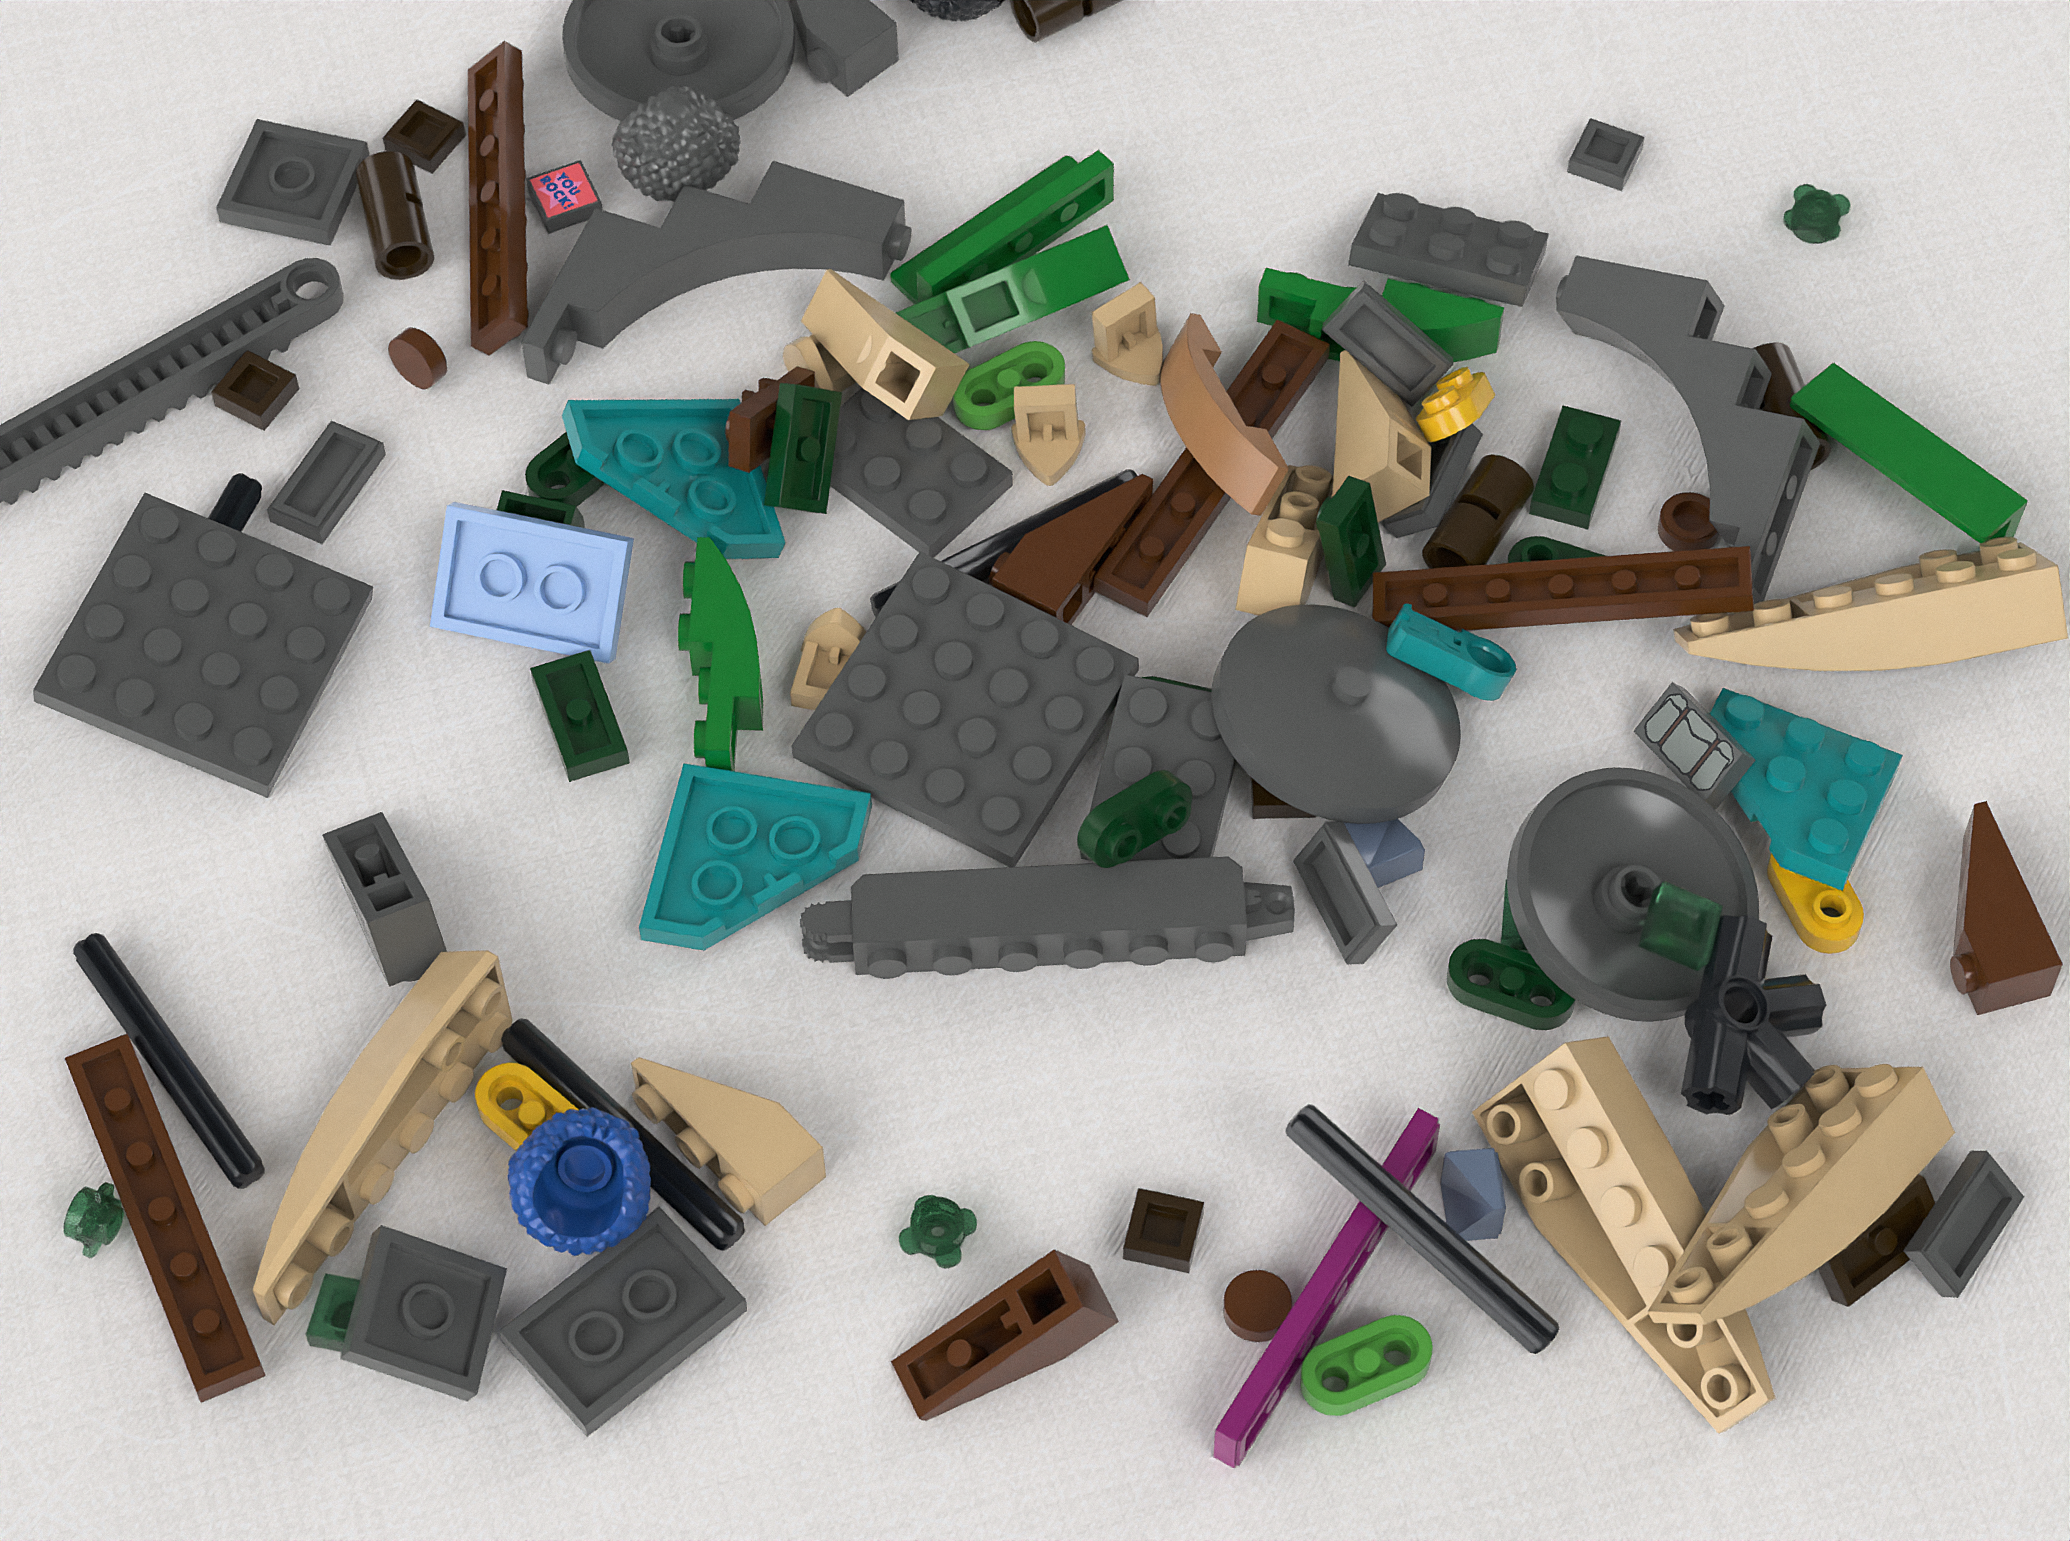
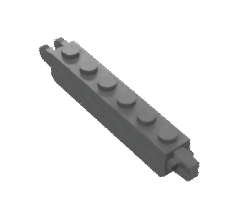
(1046, 917)

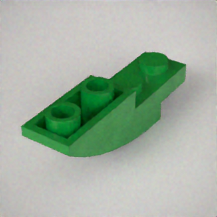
(1020, 292)
(1456, 323)
(722, 654)

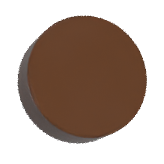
(417, 358)
(1686, 523)
(1256, 1305)

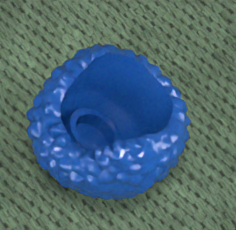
(580, 1181)

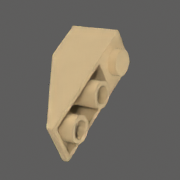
(883, 350)
(1378, 441)
(1286, 544)
(742, 1138)

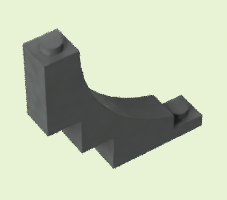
(633, 267)
(1752, 455)

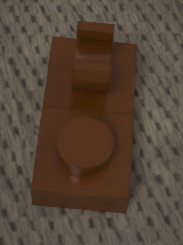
(752, 421)

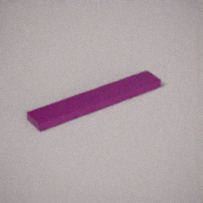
(1319, 1300)

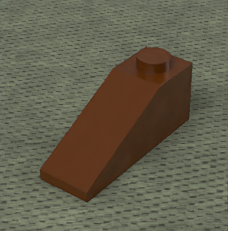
(1058, 560)
(1999, 937)
(1006, 1335)

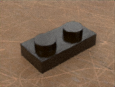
(1879, 1248)

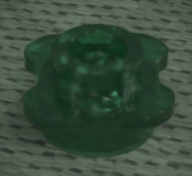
(1807, 222)
(938, 1212)
(94, 1218)

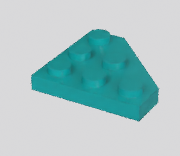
(675, 465)
(1807, 786)
(744, 849)

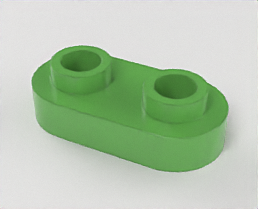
(995, 383)
(1361, 1364)

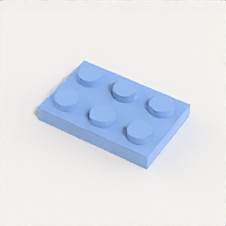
(531, 582)

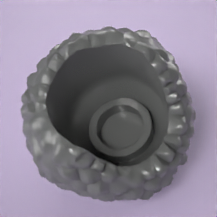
(676, 143)

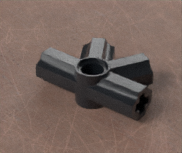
(1744, 1021)

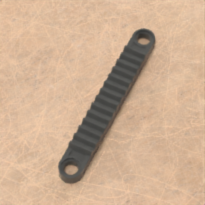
(161, 375)

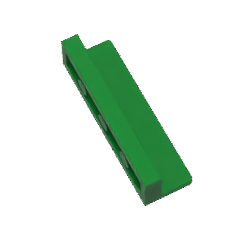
(1011, 227)
(1910, 455)

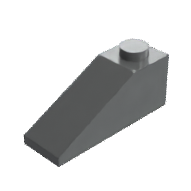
(845, 40)
(386, 898)

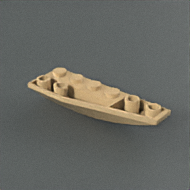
(1898, 618)
(381, 1115)
(1806, 1188)
(1620, 1214)

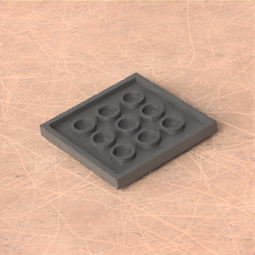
(204, 644)
(965, 709)

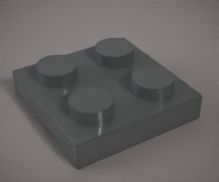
(292, 182)
(424, 1313)

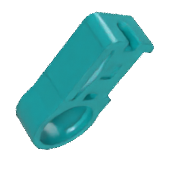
(1450, 655)

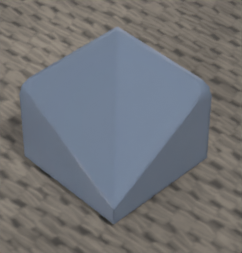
(1387, 850)
(1473, 1193)

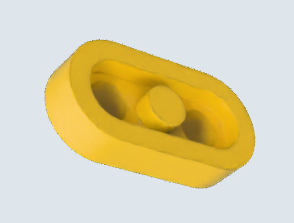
(1456, 405)
(1803, 903)
(521, 1083)

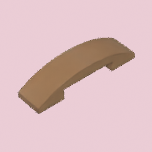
(1234, 455)

